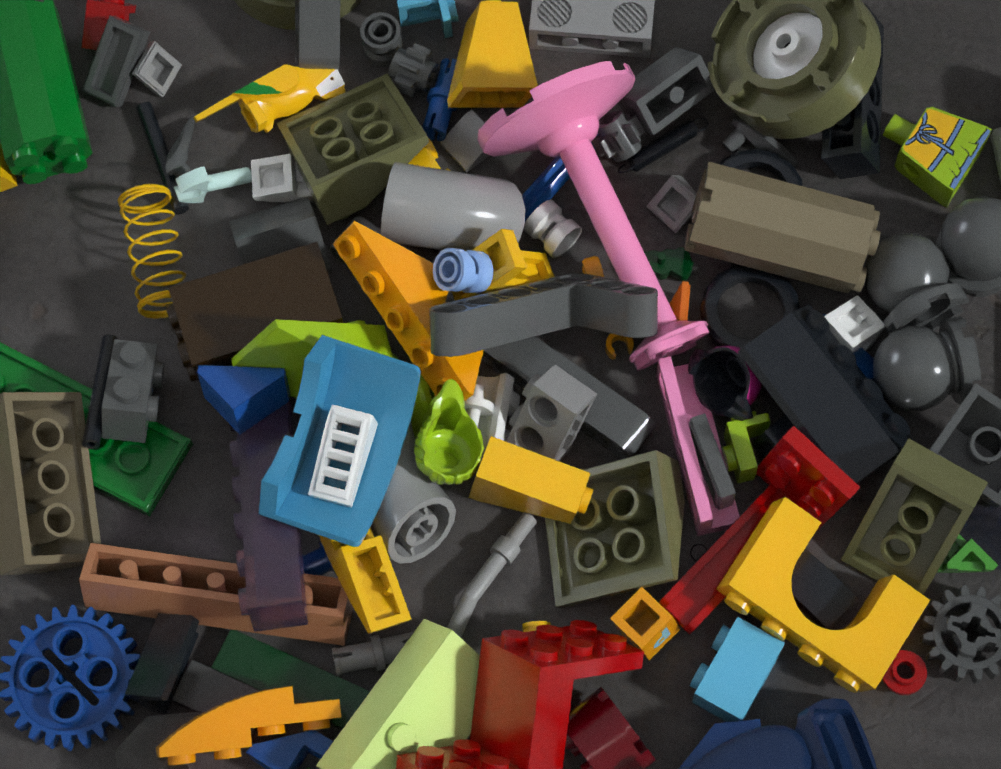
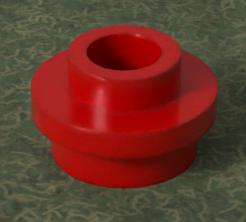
(906, 686)

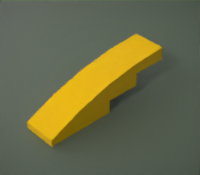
(368, 581)

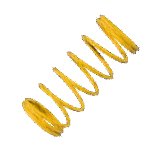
(144, 211)

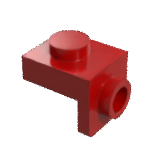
(97, 16)

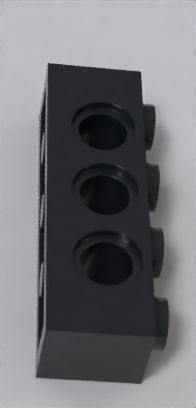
(854, 142)

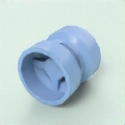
(463, 270)

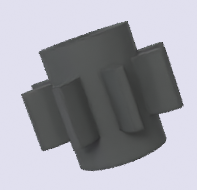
(413, 69)
(618, 136)

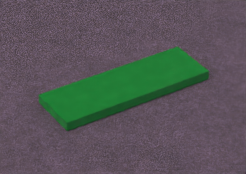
(122, 469)

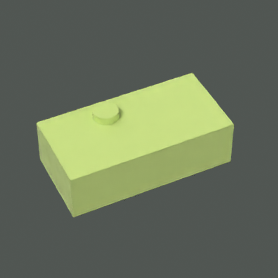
(416, 703)

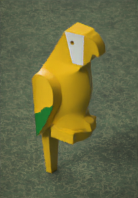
(280, 95)

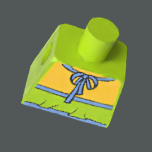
(937, 150)

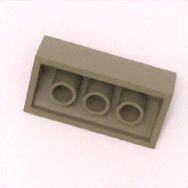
(44, 483)

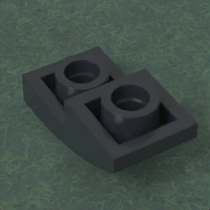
(820, 591)

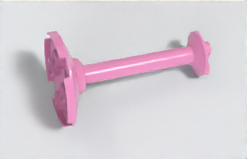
(563, 125)

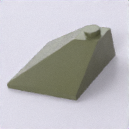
(351, 145)
(626, 533)

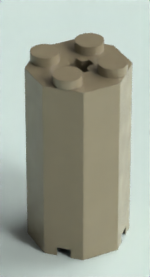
(782, 228)

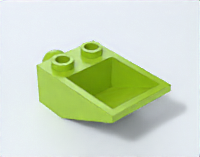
(290, 341)

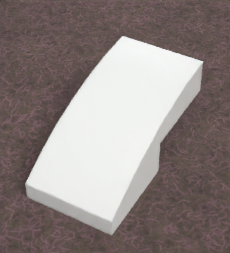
(277, 180)

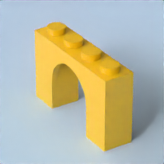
(763, 587)

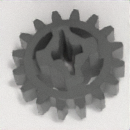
(952, 631)

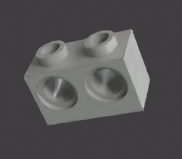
(551, 413)

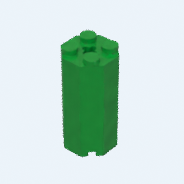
(39, 98)

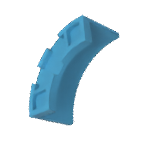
(354, 380)

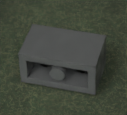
(667, 89)
(130, 391)

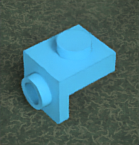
(421, 11)

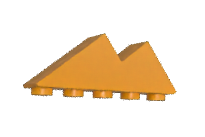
(403, 292)

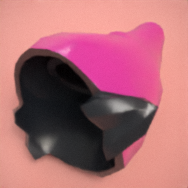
(724, 382)

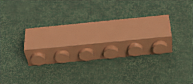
(165, 583)

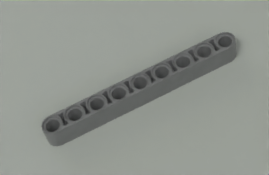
(611, 419)

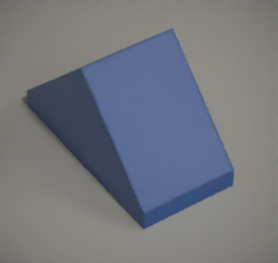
(244, 393)

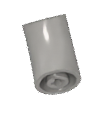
(448, 208)
(414, 511)

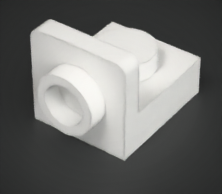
(855, 324)

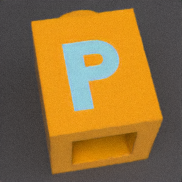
(645, 623)

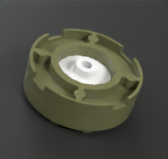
(794, 62)

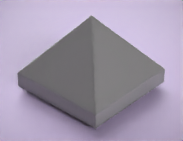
(156, 69)

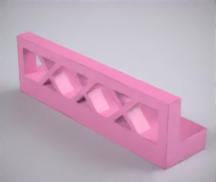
(681, 405)

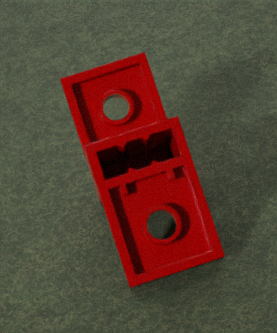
(527, 697)

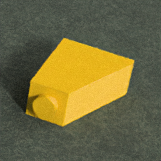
(493, 60)
(530, 482)

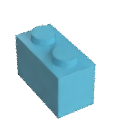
(737, 671)

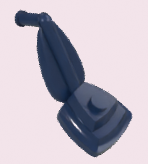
(824, 738)

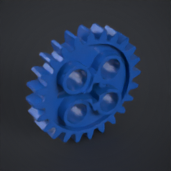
(42, 705)

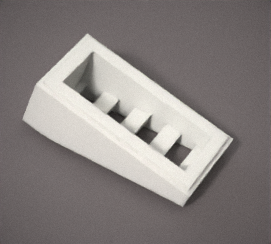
(332, 434)

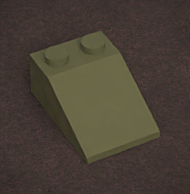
(914, 517)

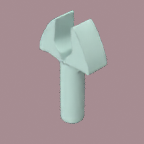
(196, 183)

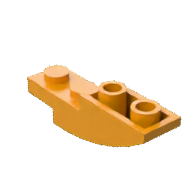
(228, 725)

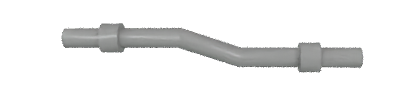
(502, 553)

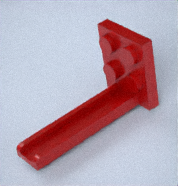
(792, 471)

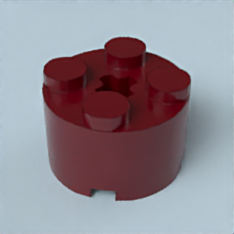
(604, 736)

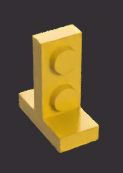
(510, 264)

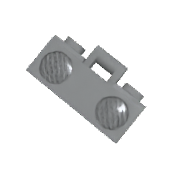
(592, 26)

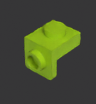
(738, 449)

